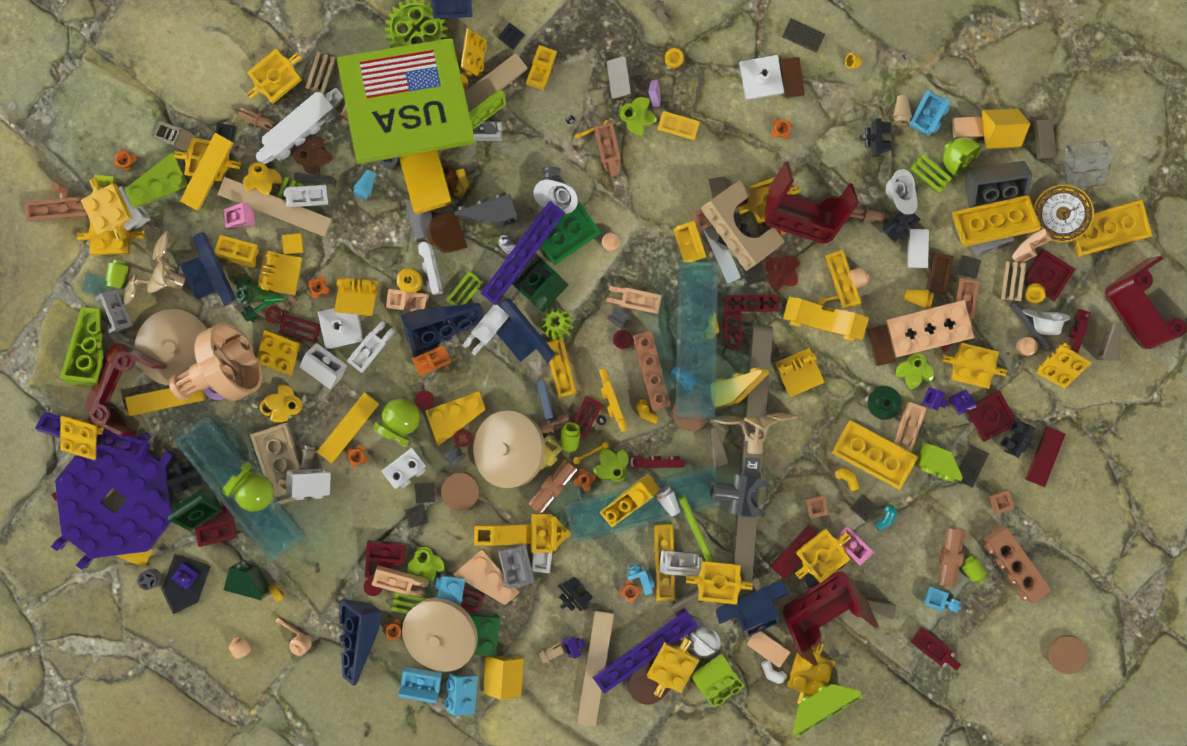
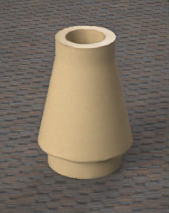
(902, 111)

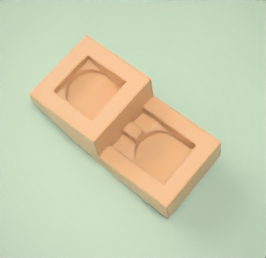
(967, 127)
(1027, 248)
(405, 301)
(768, 648)

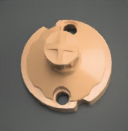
(223, 363)

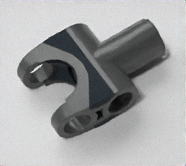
(738, 494)

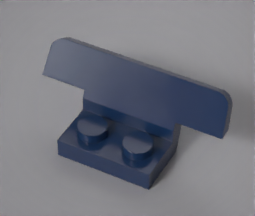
(452, 8)
(205, 273)
(521, 335)
(755, 609)

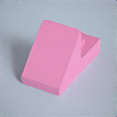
(239, 216)
(855, 547)

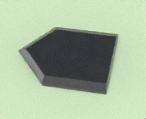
(177, 596)

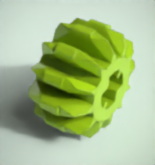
(553, 330)

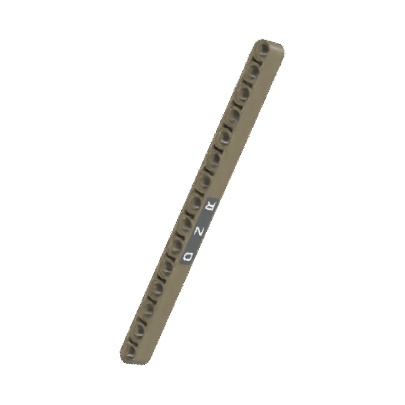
(752, 463)

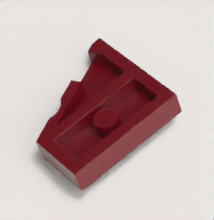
(217, 529)
(383, 554)

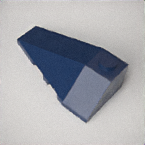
(434, 325)
(360, 629)

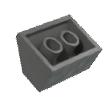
(997, 183)

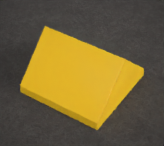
(1004, 128)
(503, 676)

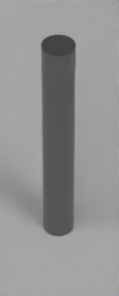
(1030, 325)

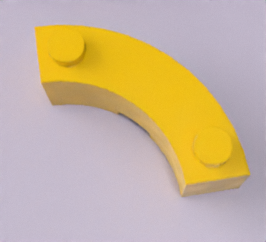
(829, 320)

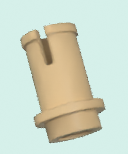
(551, 653)

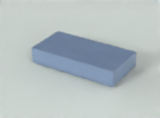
(545, 399)

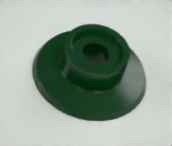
(876, 400)

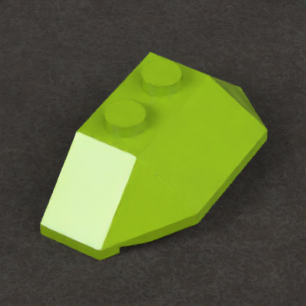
(823, 706)

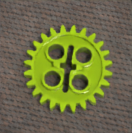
(402, 18)

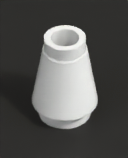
(668, 500)

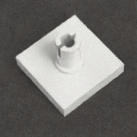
(761, 77)
(340, 328)

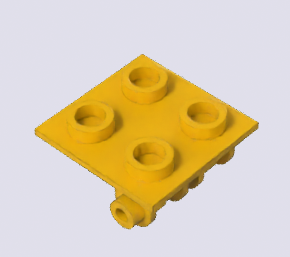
(473, 54)
(279, 273)
(356, 296)
(278, 352)
(1063, 366)
(799, 372)
(79, 436)

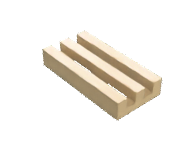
(319, 55)
(1015, 265)

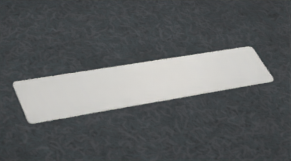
(722, 255)

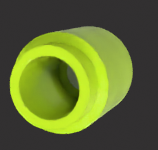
(116, 274)
(570, 437)
(974, 569)

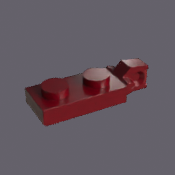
(1078, 331)
(656, 462)
(934, 649)

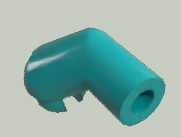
(889, 519)

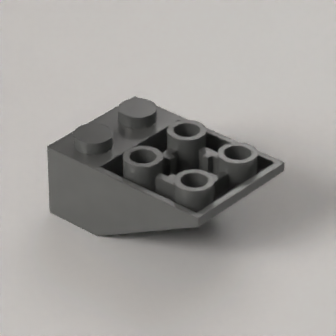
(492, 212)

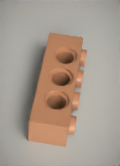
(651, 370)
(1037, 586)

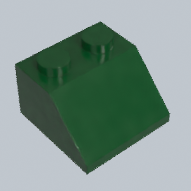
(540, 284)
(195, 509)
(247, 581)

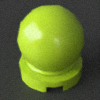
(399, 419)
(250, 489)

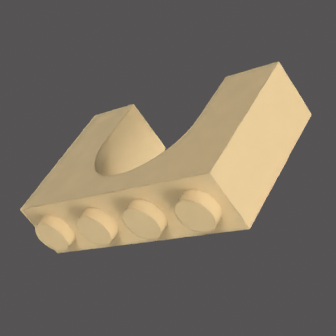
(721, 215)

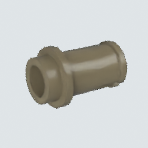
(661, 11)
(308, 456)

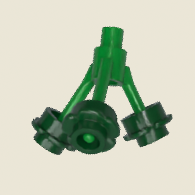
(246, 295)

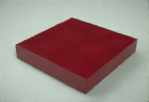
(1049, 273)
(991, 416)

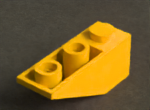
(737, 388)
(630, 500)
(501, 534)

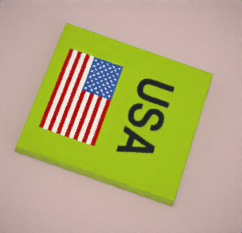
(405, 100)

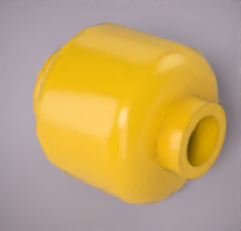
(416, 282)

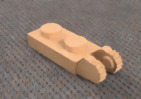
(636, 300)
(399, 581)

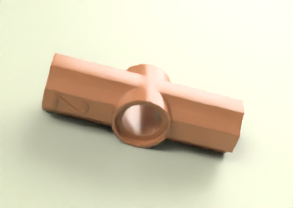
(552, 486)
(951, 557)

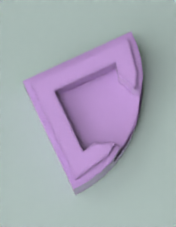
(654, 93)

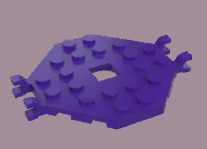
(95, 526)

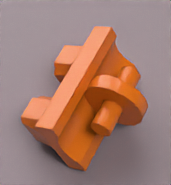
(431, 360)

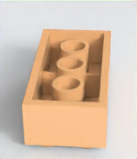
(940, 335)

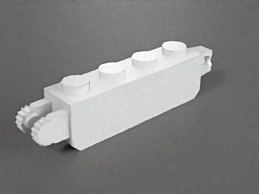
(299, 125)

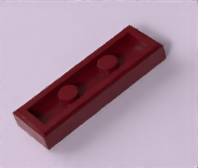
(1045, 456)
(788, 559)

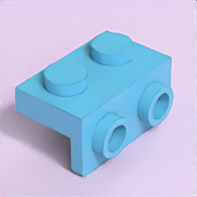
(929, 113)
(646, 579)
(450, 588)
(420, 684)
(461, 694)

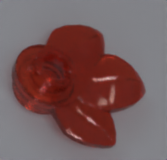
(784, 274)

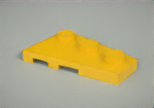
(454, 415)

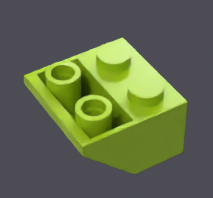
(940, 461)
(717, 681)

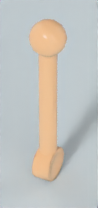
(280, 621)

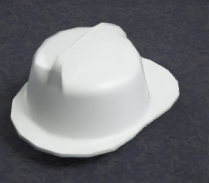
(902, 191)
(559, 193)
(1047, 322)
(704, 640)

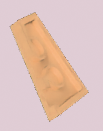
(487, 577)

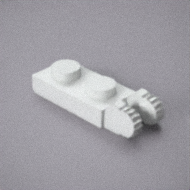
(430, 267)
(487, 328)
(369, 348)

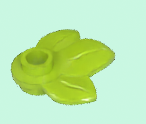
(640, 115)
(915, 373)
(610, 463)
(425, 567)

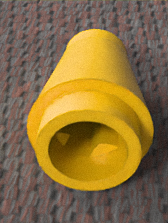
(919, 297)

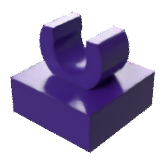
(934, 399)
(962, 402)
(185, 575)
(572, 646)

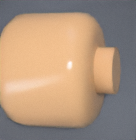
(611, 242)
(859, 277)
(1027, 346)
(300, 644)
(239, 647)

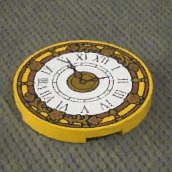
(1064, 212)

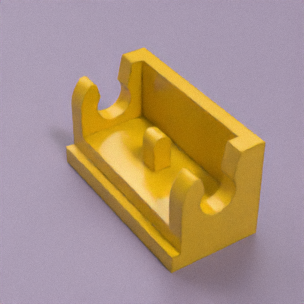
(678, 125)
(689, 242)
(237, 251)

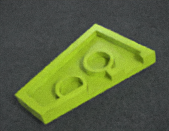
(157, 183)

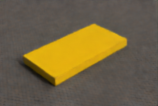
(425, 181)
(996, 221)
(1114, 228)
(874, 454)

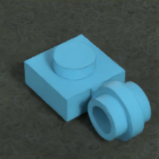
(938, 599)

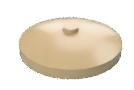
(171, 340)
(509, 449)
(439, 634)

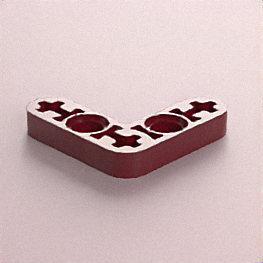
(736, 313)

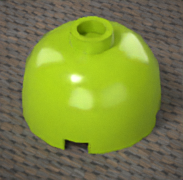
(959, 154)

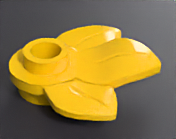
(261, 180)
(280, 404)

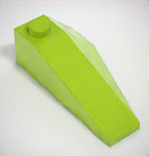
(85, 352)

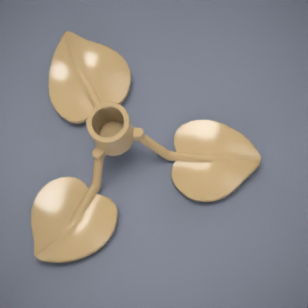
(159, 278)
(756, 439)

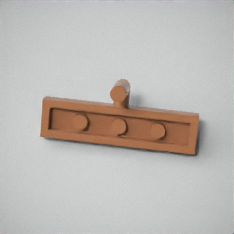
(55, 208)

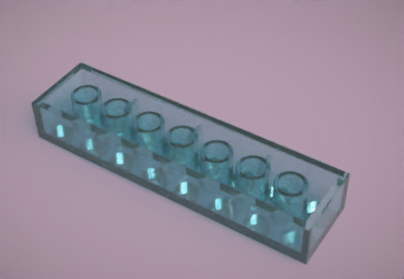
(697, 340)
(217, 462)
(588, 523)

